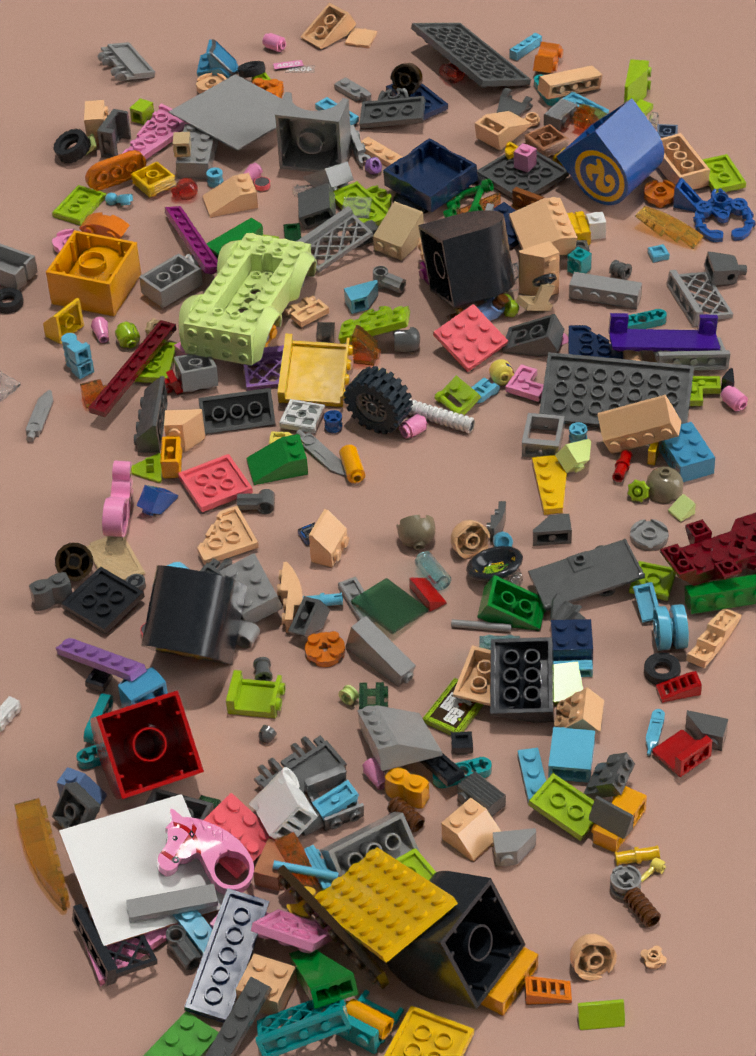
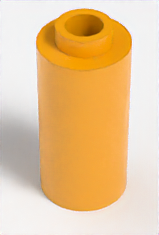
(352, 463)
(371, 1017)

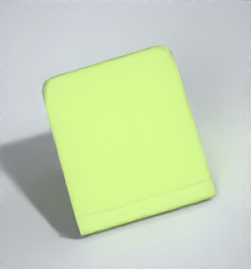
(682, 508)

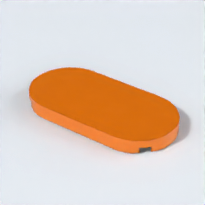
(114, 170)

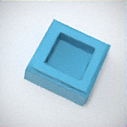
(658, 253)

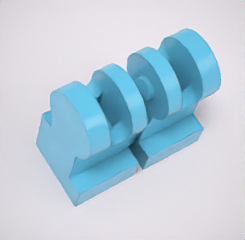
(77, 355)

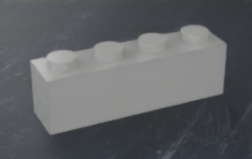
(605, 290)

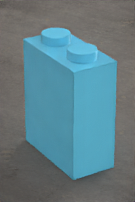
(572, 754)

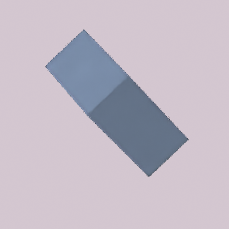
(666, 130)

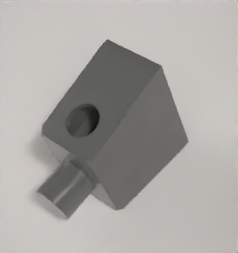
(723, 268)

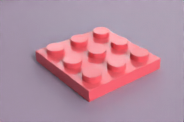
(470, 337)
(215, 482)
(242, 824)

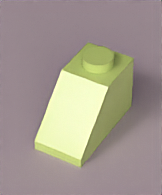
(574, 456)

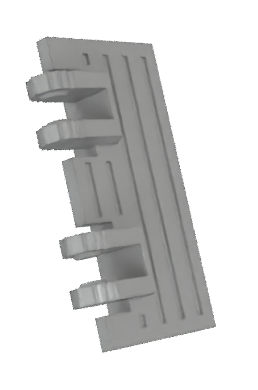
(127, 62)

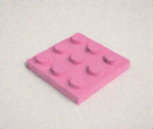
(291, 930)

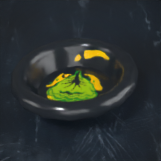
(494, 561)

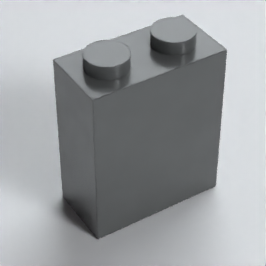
(316, 205)

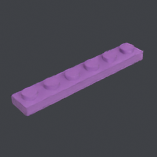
(101, 659)

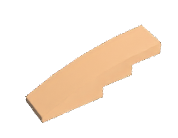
(714, 637)

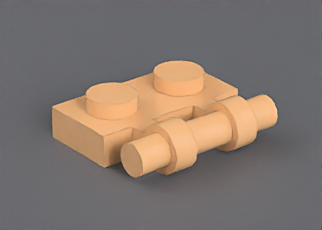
(307, 310)

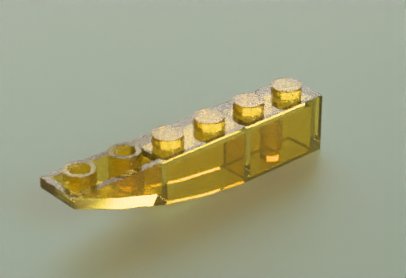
(40, 849)

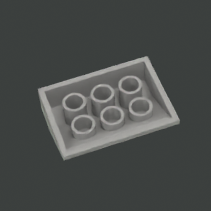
(396, 736)

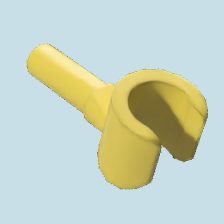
(656, 865)

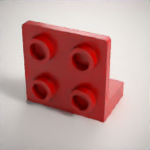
(683, 752)

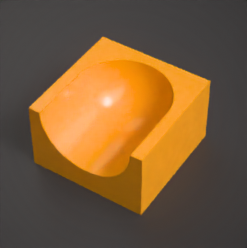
(94, 270)

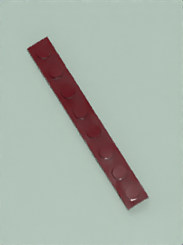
(132, 368)

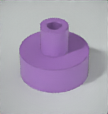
(373, 165)

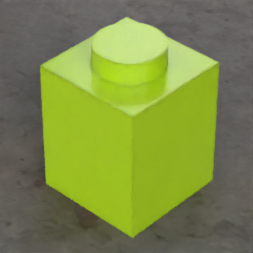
(141, 111)

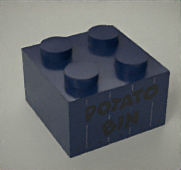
(572, 639)

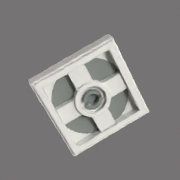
(302, 416)

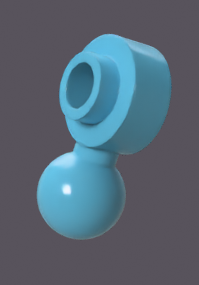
(124, 199)

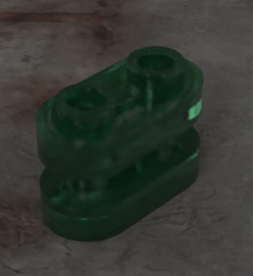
(379, 692)

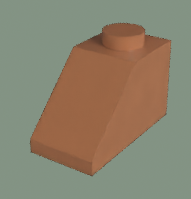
(263, 872)

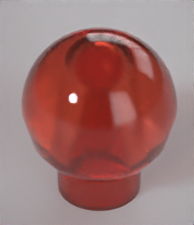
(451, 73)
(185, 189)

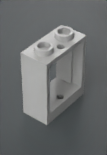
(530, 446)

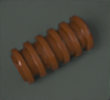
(413, 818)
(642, 907)

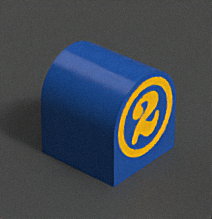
(614, 154)

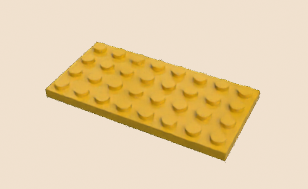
(384, 903)

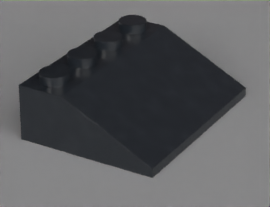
(522, 679)

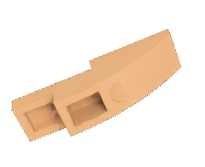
(290, 594)

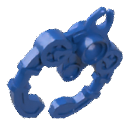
(721, 207)

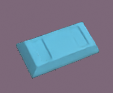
(646, 600)

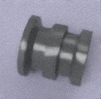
(620, 269)

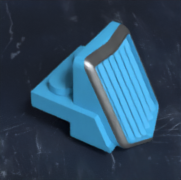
(217, 61)

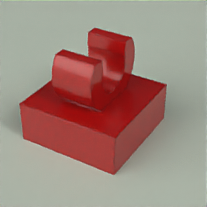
(172, 383)

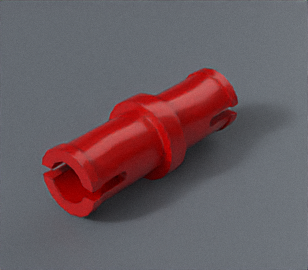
(622, 465)

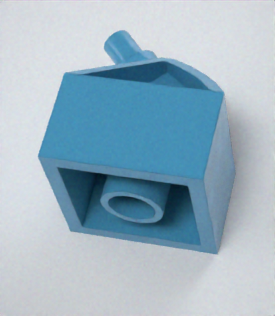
(142, 688)

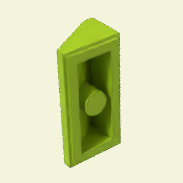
(601, 1014)

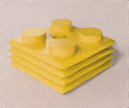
(153, 179)

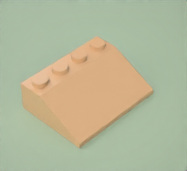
(544, 222)

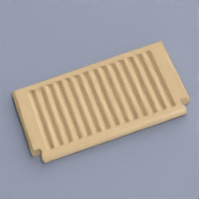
(115, 556)

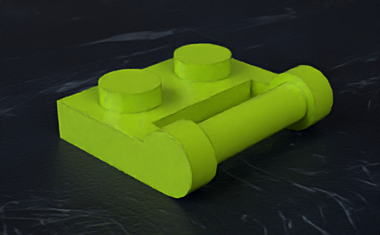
(461, 392)

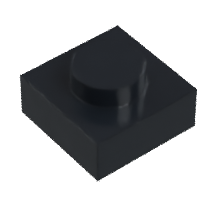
(98, 680)
(462, 742)

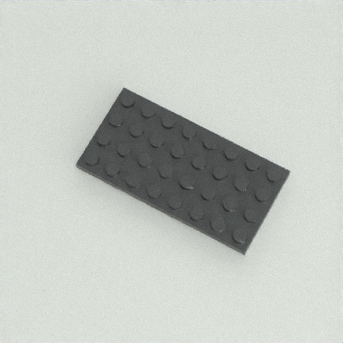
(471, 54)
(589, 385)

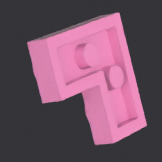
(523, 384)

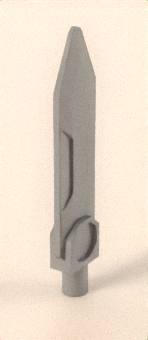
(39, 416)
(321, 453)

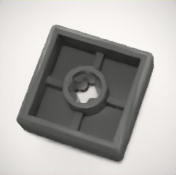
(75, 806)

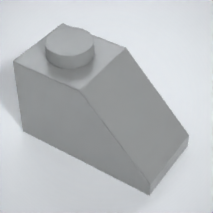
(513, 845)

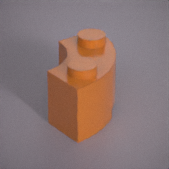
(548, 57)
(104, 225)

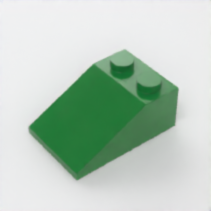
(278, 460)
(511, 605)

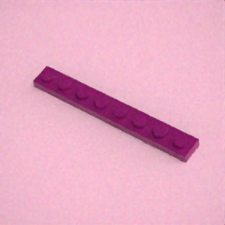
(192, 239)

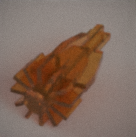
(586, 116)

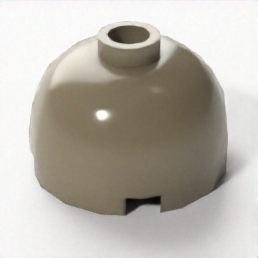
(664, 484)
(416, 531)

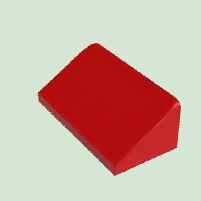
(426, 593)

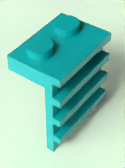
(364, 1034)

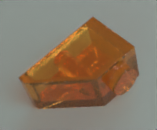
(364, 347)

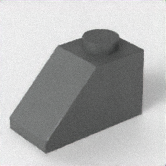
(553, 531)
(309, 617)
(703, 724)

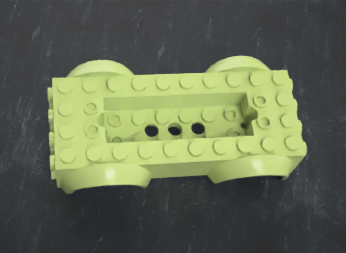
(212, 320)

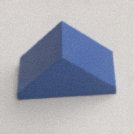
(685, 196)

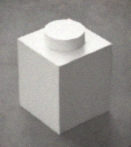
(597, 225)

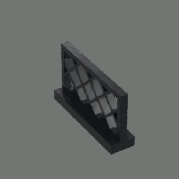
(102, 956)

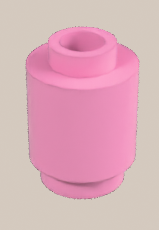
(274, 42)
(734, 398)
(413, 426)

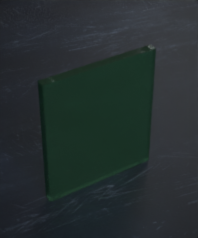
(389, 605)

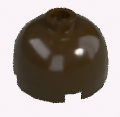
(407, 76)
(74, 560)

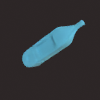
(654, 729)

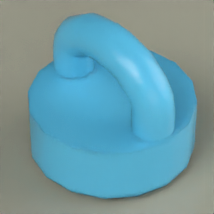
(502, 539)

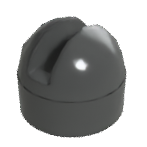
(267, 733)

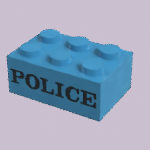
(688, 453)

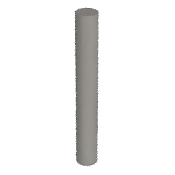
(481, 625)

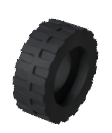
(77, 151)

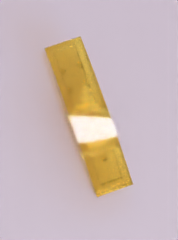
(669, 225)

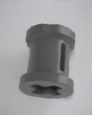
(262, 668)

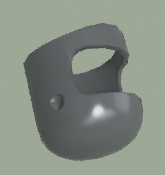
(406, 340)

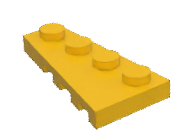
(550, 482)

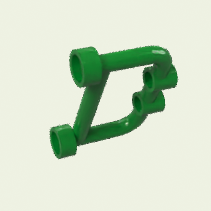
(486, 186)

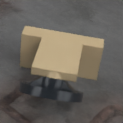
(541, 300)

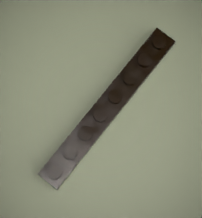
(335, 930)

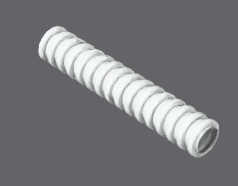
(442, 416)

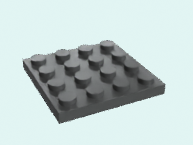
(537, 180)

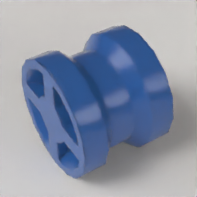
(333, 421)

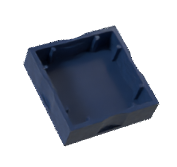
(430, 175)

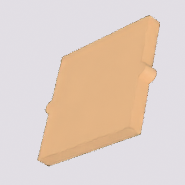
(361, 37)

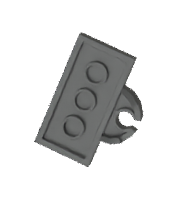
(392, 110)

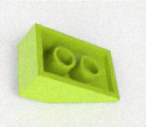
(637, 80)

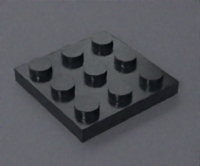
(103, 600)

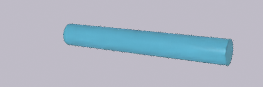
(304, 870)

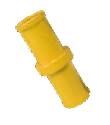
(637, 855)

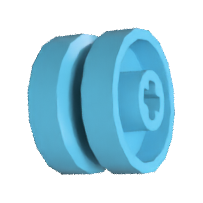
(670, 627)

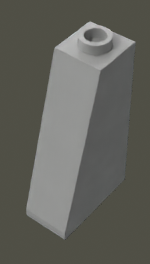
(379, 652)

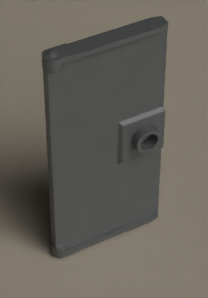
(586, 573)

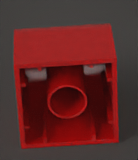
(146, 745)

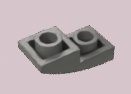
(497, 520)

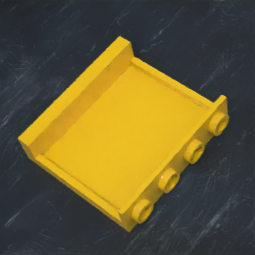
(314, 371)

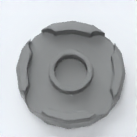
(649, 534)

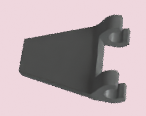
(506, 103)

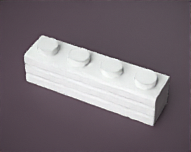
(8, 711)

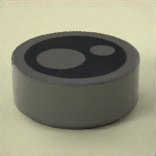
(137, 580)

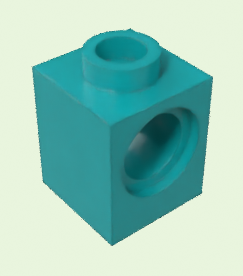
(579, 261)

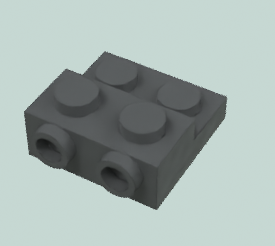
(610, 776)

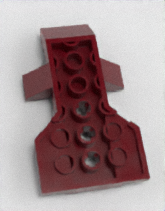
(716, 556)

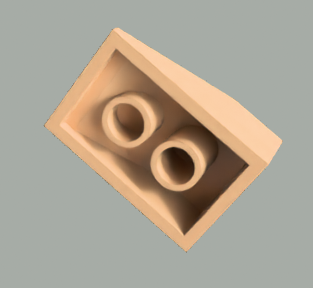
(329, 27)
(231, 196)
(475, 677)

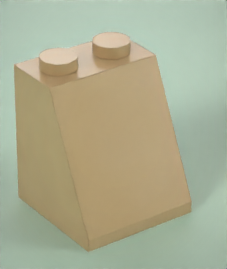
(398, 231)

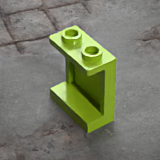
(254, 696)

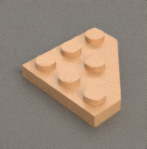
(227, 537)

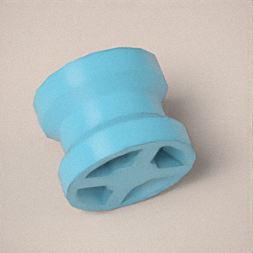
(214, 177)
(577, 432)

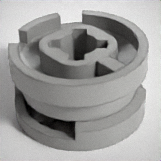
(624, 879)

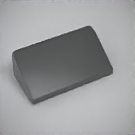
(611, 817)

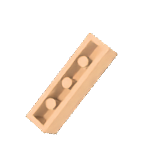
(569, 81)

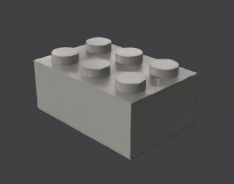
(170, 280)
(260, 595)

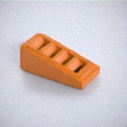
(546, 998)

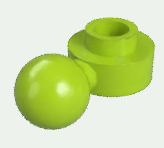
(511, 307)

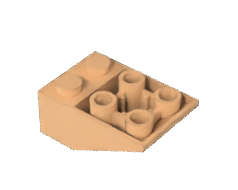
(500, 128)

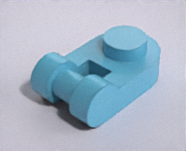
(485, 389)

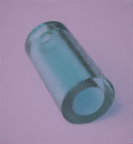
(433, 570)

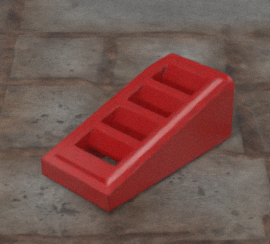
(692, 687)

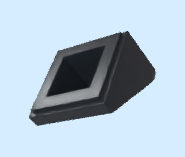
(728, 379)

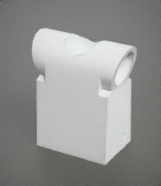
(283, 806)

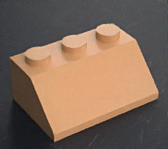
(535, 262)

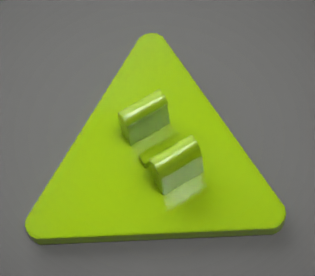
(149, 468)

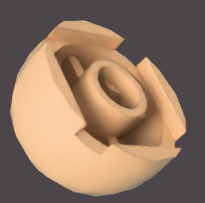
(469, 538)
(592, 956)

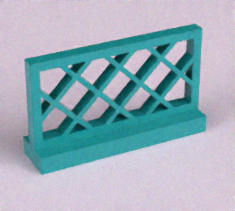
(298, 1033)

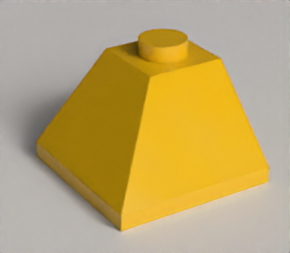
(65, 321)

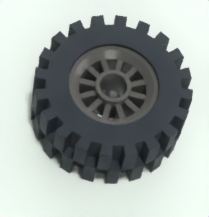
(378, 400)

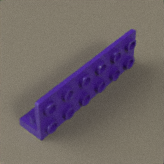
(663, 339)

